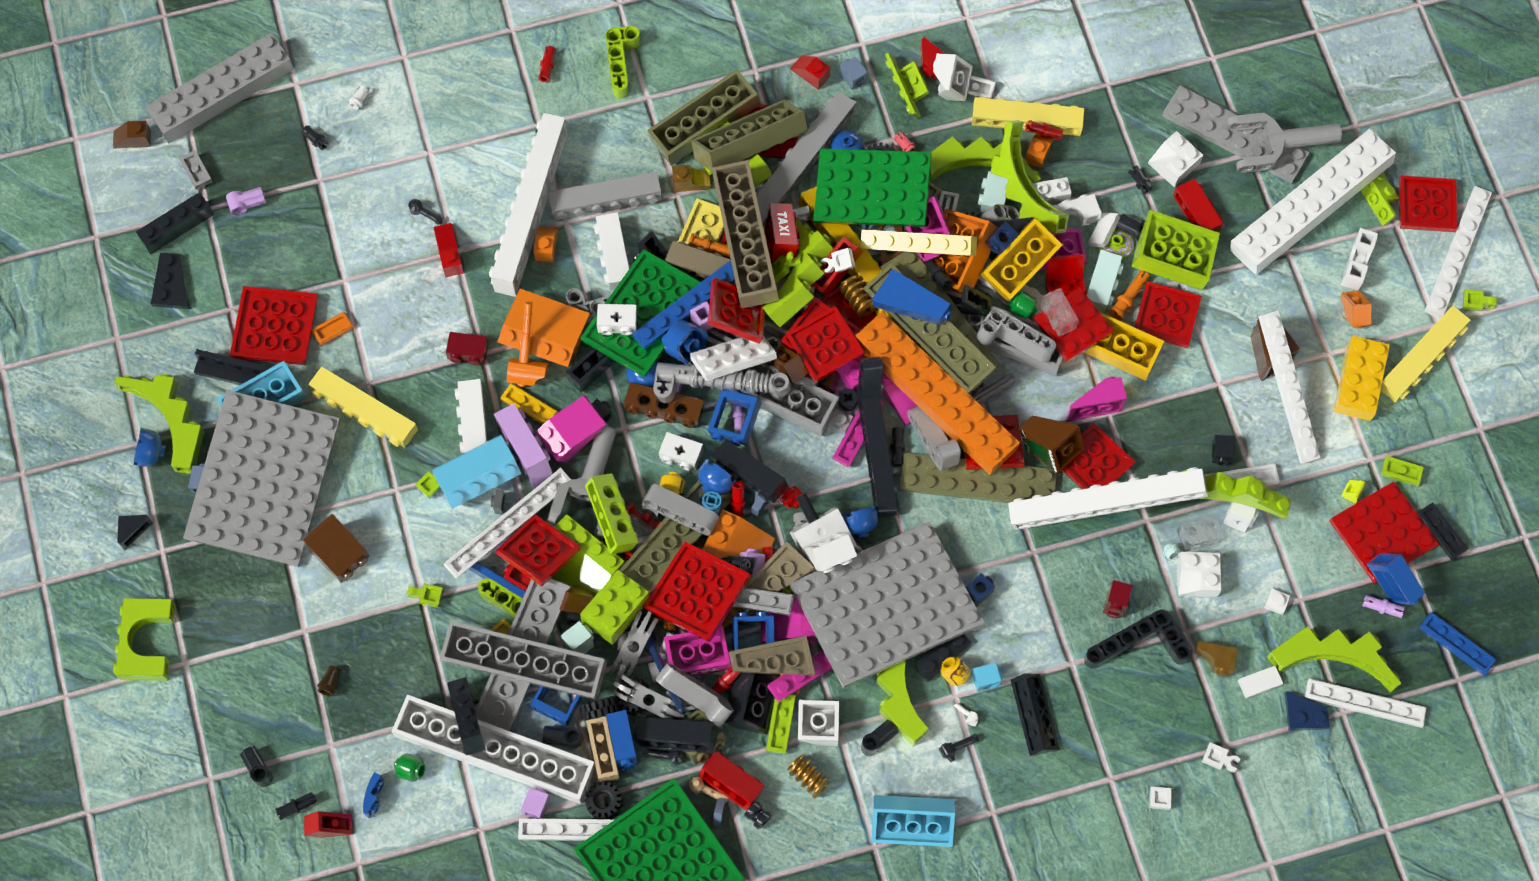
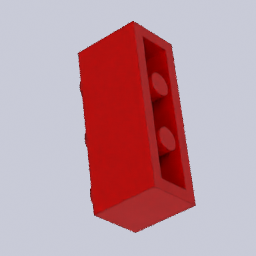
(1197, 206)
(829, 281)
(731, 780)

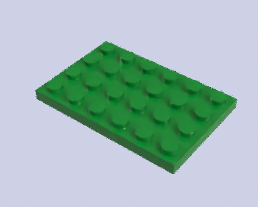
(872, 187)
(652, 288)

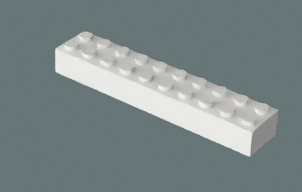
(1312, 201)
(529, 205)
(505, 751)

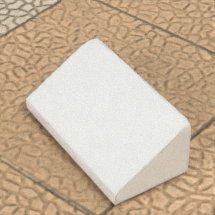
(981, 87)

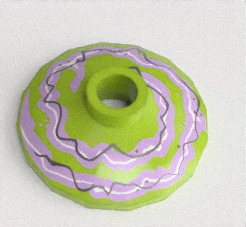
(1123, 248)

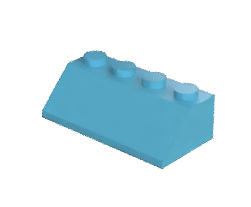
(273, 385)
(476, 471)
(913, 820)

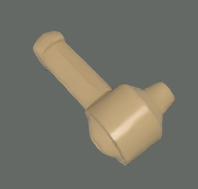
(697, 785)

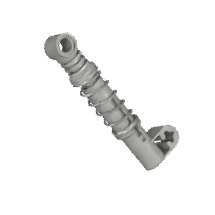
(738, 380)

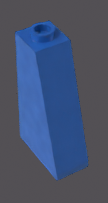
(910, 299)

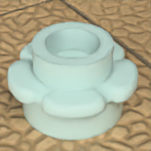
(1171, 551)

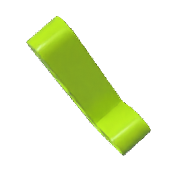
(618, 63)
(508, 607)

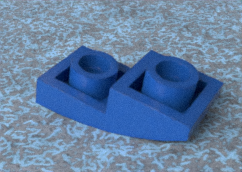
(371, 802)

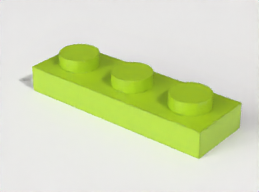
(780, 725)

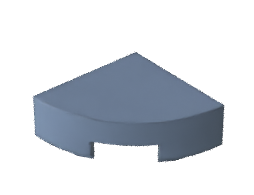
(718, 813)

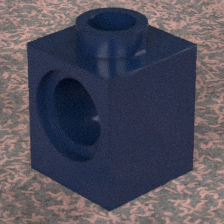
(1006, 233)
(979, 597)

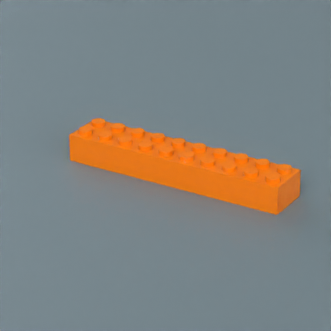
(937, 394)

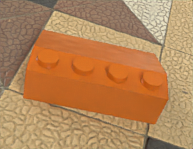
(965, 268)
(554, 328)
(735, 536)

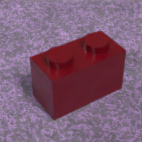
(467, 348)
(1117, 599)

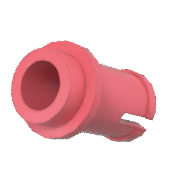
(904, 142)

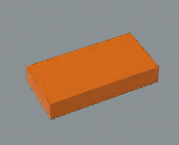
(332, 329)

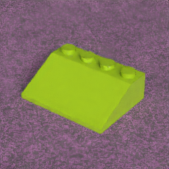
(1176, 250)
(592, 564)

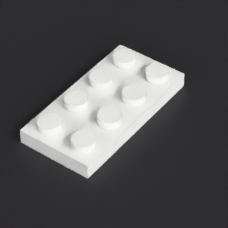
(731, 357)

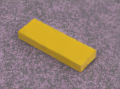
(530, 405)

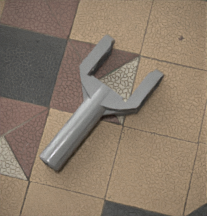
(1279, 140)
(595, 466)

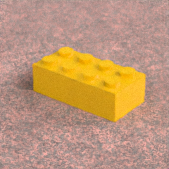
(1021, 259)
(1127, 349)
(1361, 378)

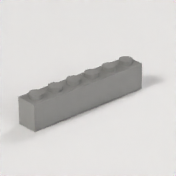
(604, 195)

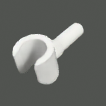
(972, 718)

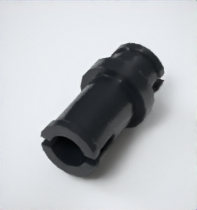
(316, 138)
(1141, 181)

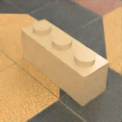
(602, 749)

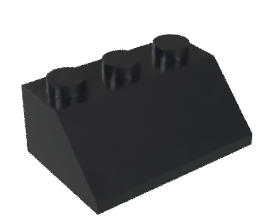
(751, 702)

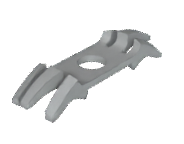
(638, 635)
(638, 693)

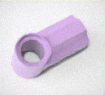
(241, 201)

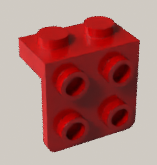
(1065, 273)

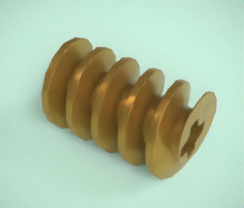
(856, 296)
(808, 776)

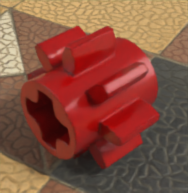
(789, 497)

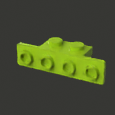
(910, 82)
(1379, 195)

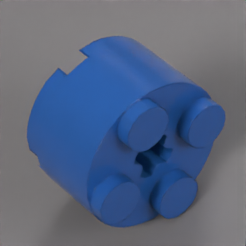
(684, 339)

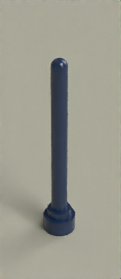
(650, 644)

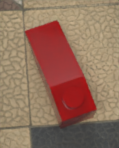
(448, 250)

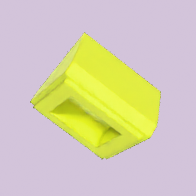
(1353, 490)

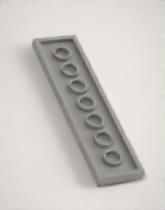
(1211, 123)
(533, 622)

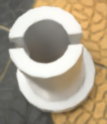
(359, 96)

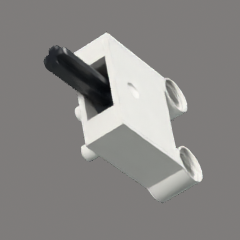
(818, 526)

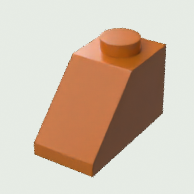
(1038, 150)
(545, 244)
(1356, 309)

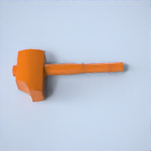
(523, 370)

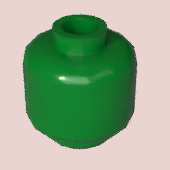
(1023, 305)
(409, 767)

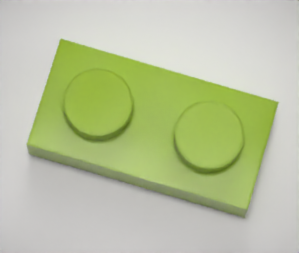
(1402, 471)

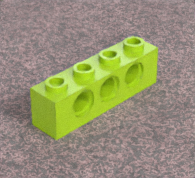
(611, 513)

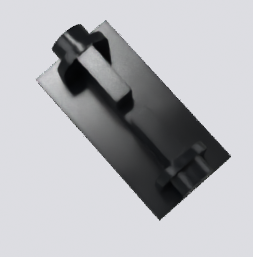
(744, 563)

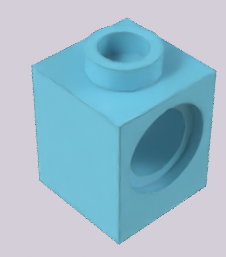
(987, 677)

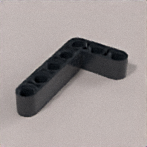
(1139, 637)

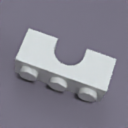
(1083, 208)
(1358, 259)

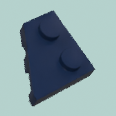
(1305, 714)

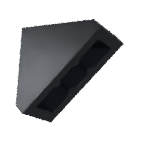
(653, 245)
(974, 302)
(130, 528)

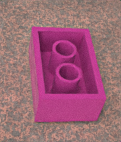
(696, 655)

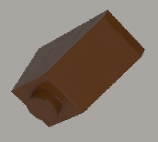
(132, 135)
(789, 364)
(576, 599)

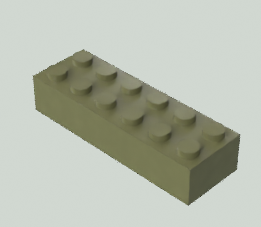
(722, 102)
(749, 135)

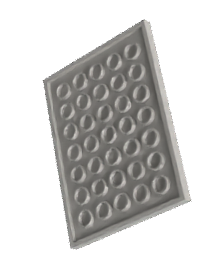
(261, 478)
(887, 604)

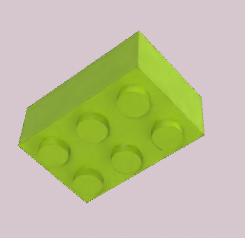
(614, 607)

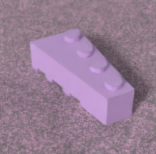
(524, 444)

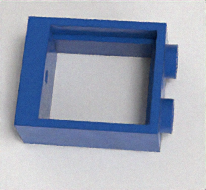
(738, 399)
(1396, 578)
(744, 616)
(551, 712)
(622, 740)

